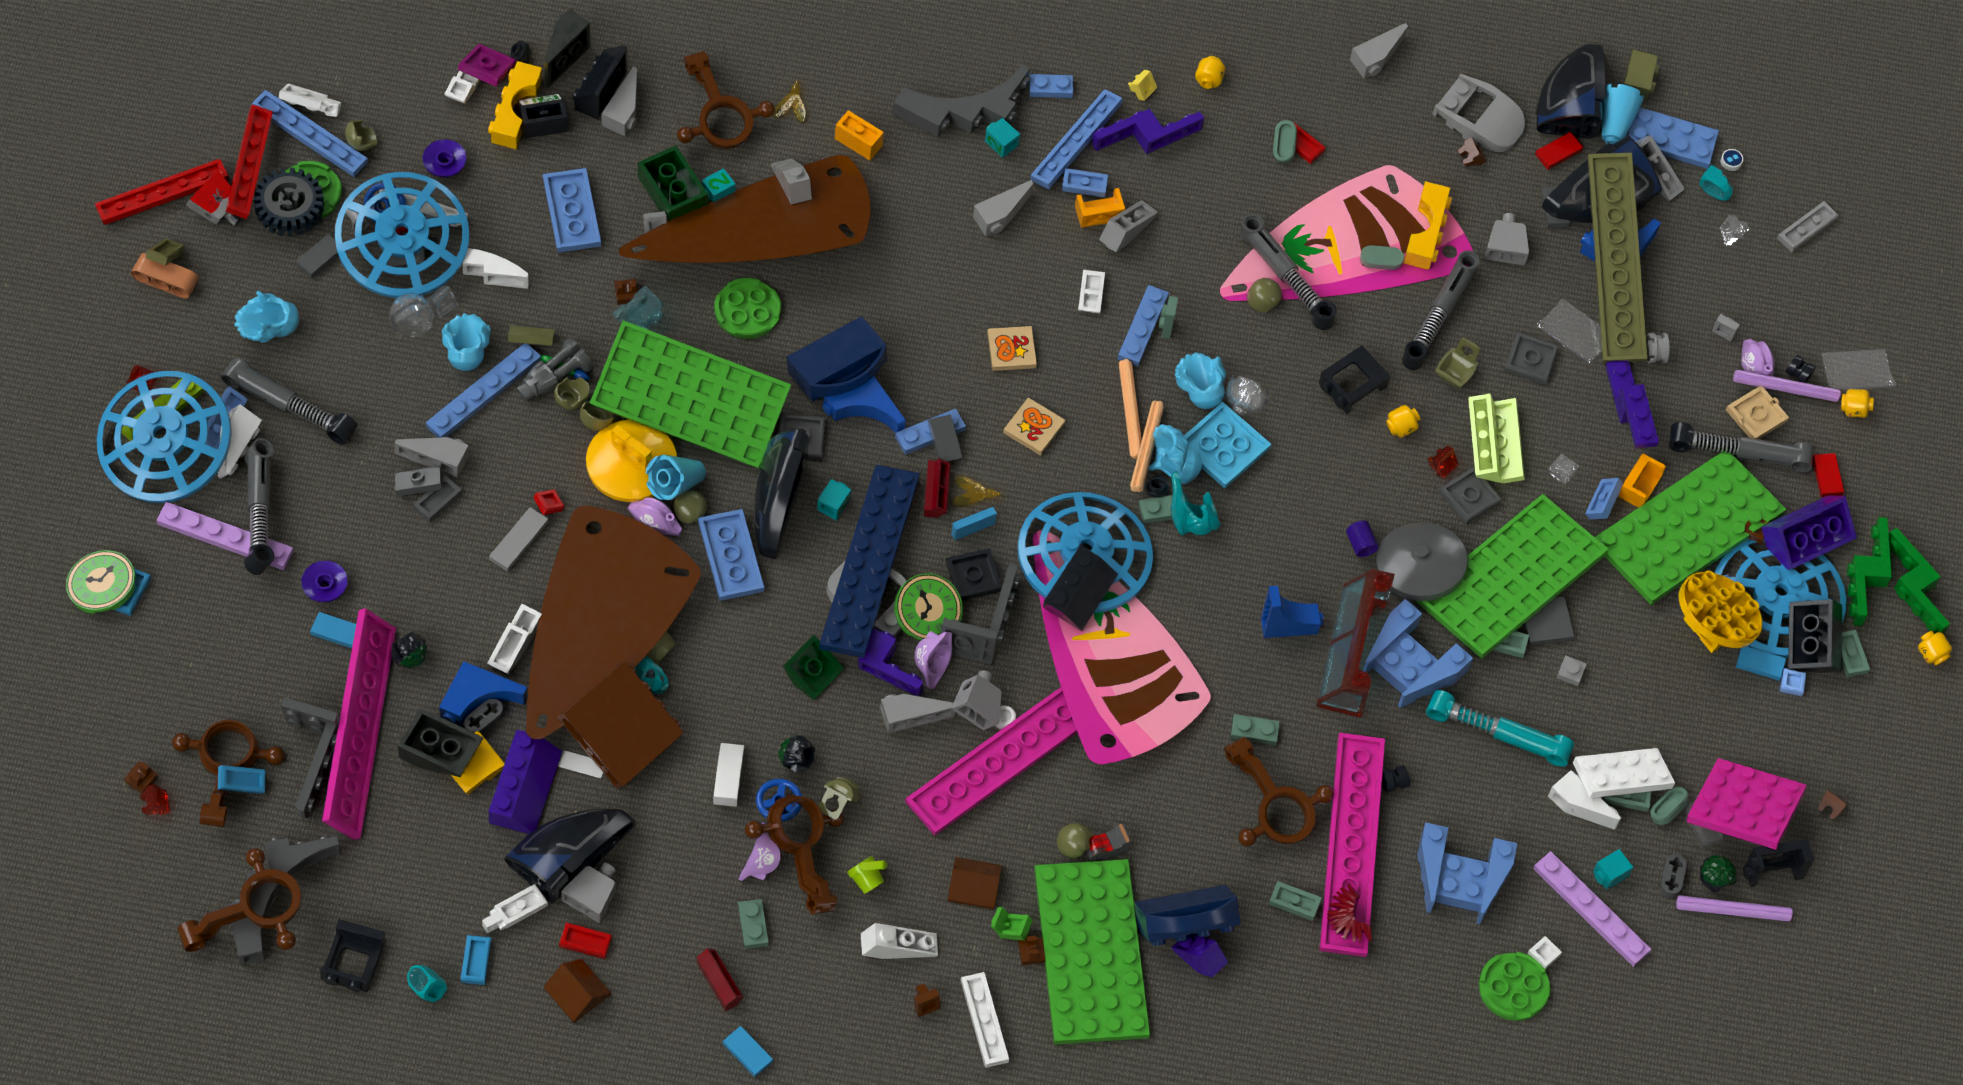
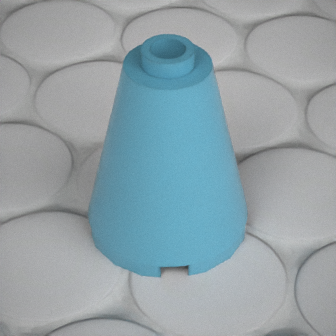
(1619, 111)
(673, 475)

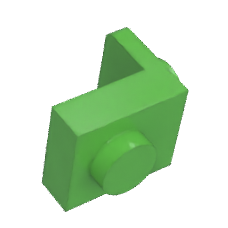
(1011, 925)

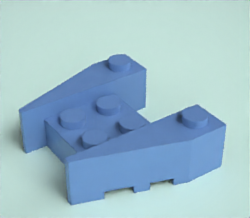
(1408, 663)
(1460, 879)

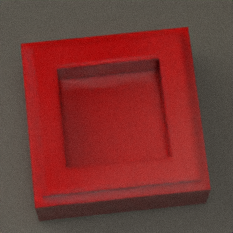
(549, 502)

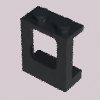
(1368, 365)
(1796, 856)
(358, 939)

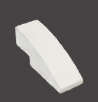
(494, 269)
(515, 639)
(728, 774)

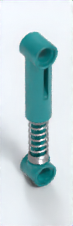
(1555, 748)

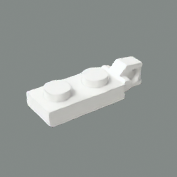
(311, 99)
(515, 909)

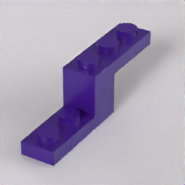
(1147, 131)
(1632, 404)
(879, 652)

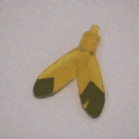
(792, 100)
(975, 492)

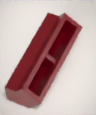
(937, 488)
(719, 979)

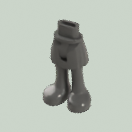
(542, 379)

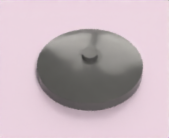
(1425, 561)

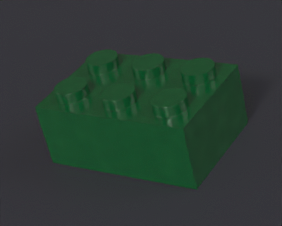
(672, 183)

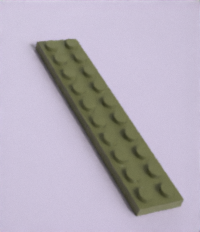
(1617, 257)

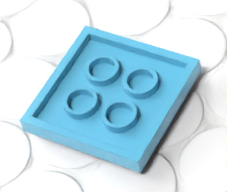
(1226, 444)

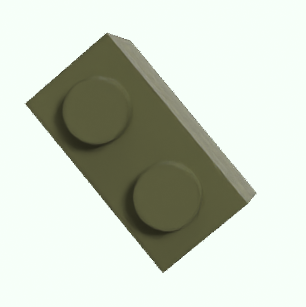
(1640, 72)

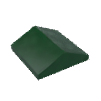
(812, 668)

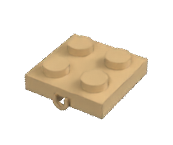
(1757, 413)

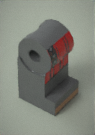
(1109, 844)

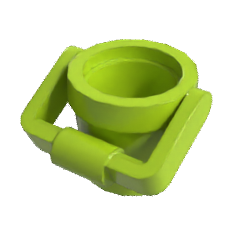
(867, 874)

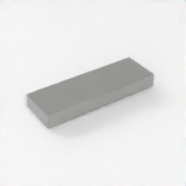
(1807, 226)
(518, 539)

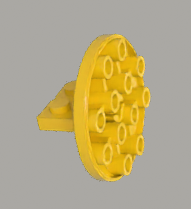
(620, 458)
(1719, 611)

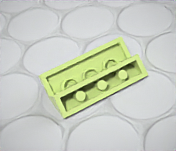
(1496, 439)

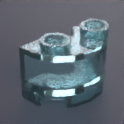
(641, 310)

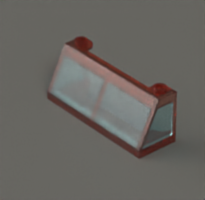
(1343, 685)

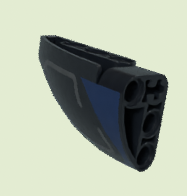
(1574, 95)
(1572, 196)
(778, 488)
(567, 845)

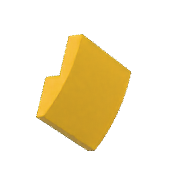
(482, 767)

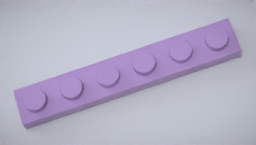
(217, 533)
(1592, 909)

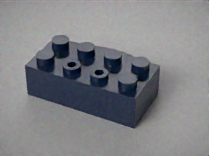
(838, 360)
(1187, 914)

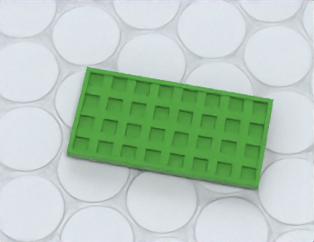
(690, 394)
(1688, 526)
(1516, 575)
(1091, 952)

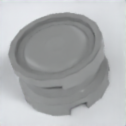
(1657, 348)

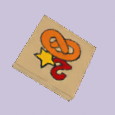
(1011, 348)
(1034, 426)

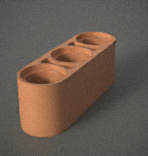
(168, 278)

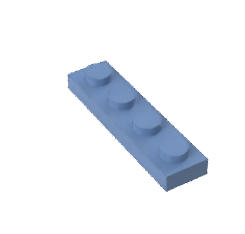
(1143, 325)

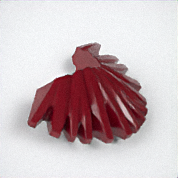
(1344, 917)

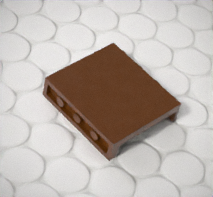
(621, 724)

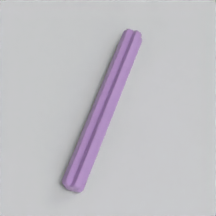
(1786, 385)
(1734, 908)

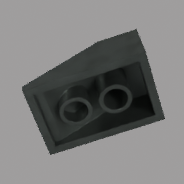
(567, 44)
(438, 744)

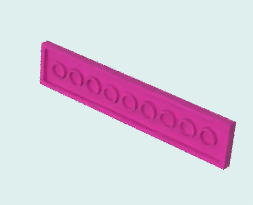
(359, 724)
(993, 763)
(1353, 834)

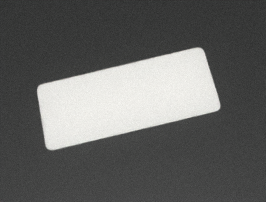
(579, 764)

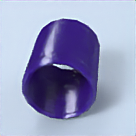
(1362, 538)

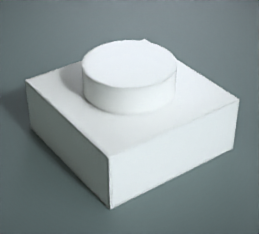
(1544, 952)

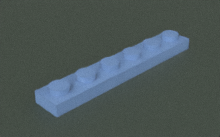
(312, 134)
(1076, 139)
(483, 391)

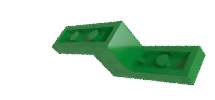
(1869, 571)
(1917, 582)

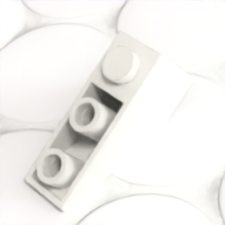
(243, 428)
(1573, 799)
(897, 942)

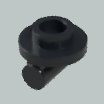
(520, 51)

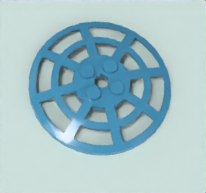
(397, 245)
(171, 444)
(1088, 533)
(1780, 577)

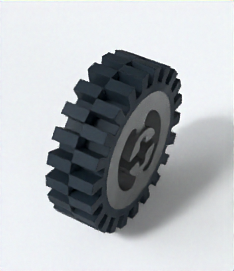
(280, 214)

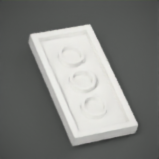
(1623, 772)

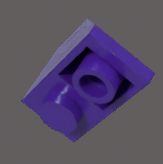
(1201, 954)

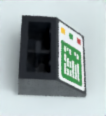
(543, 115)

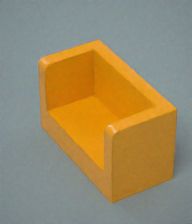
(859, 135)
(1100, 210)
(1642, 480)

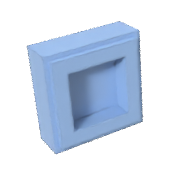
(1792, 682)

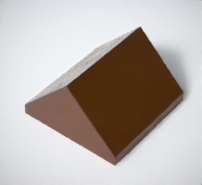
(974, 883)
(576, 989)

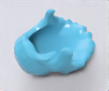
(266, 318)
(465, 341)
(1201, 379)
(1175, 454)

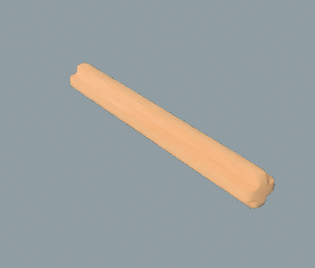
(1130, 407)
(1146, 447)

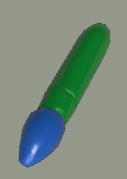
(576, 373)

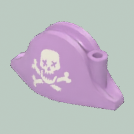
(1757, 358)
(655, 515)
(933, 656)
(763, 858)

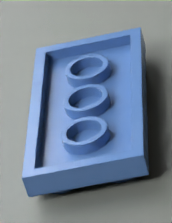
(1676, 137)
(571, 210)
(731, 554)

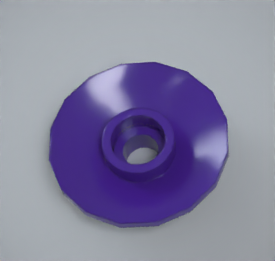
(444, 151)
(321, 573)

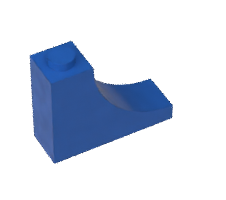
(1645, 237)
(866, 401)
(1288, 618)
(475, 686)

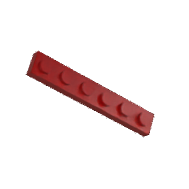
(249, 161)
(157, 192)

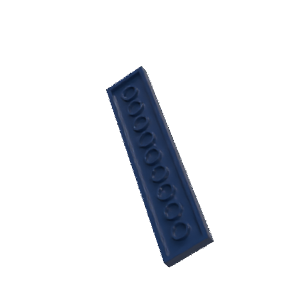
(869, 561)

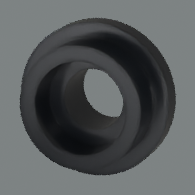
(1157, 487)

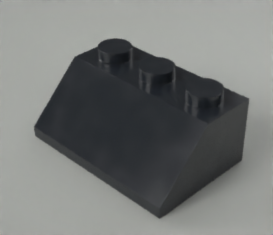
(601, 81)
(1080, 588)
(1815, 636)

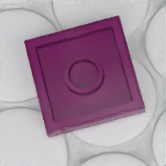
(487, 64)

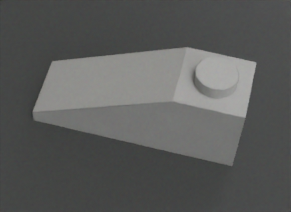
(1374, 54)
(621, 109)
(793, 180)
(1669, 181)
(999, 210)
(1127, 225)
(434, 452)
(910, 711)

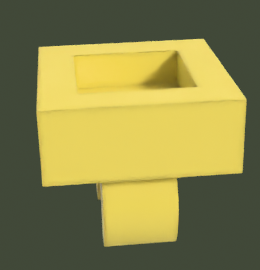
(1143, 85)

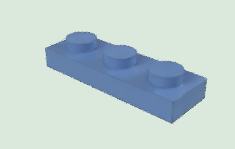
(231, 399)
(920, 435)

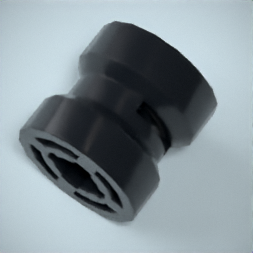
(1800, 369)
(1395, 778)

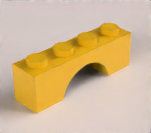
(523, 84)
(1421, 246)

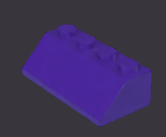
(1810, 531)
(524, 783)

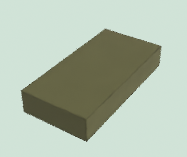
(165, 251)
(531, 335)

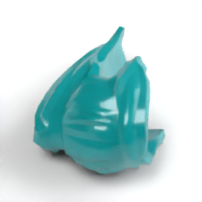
(1192, 517)

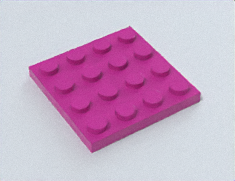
(1746, 803)

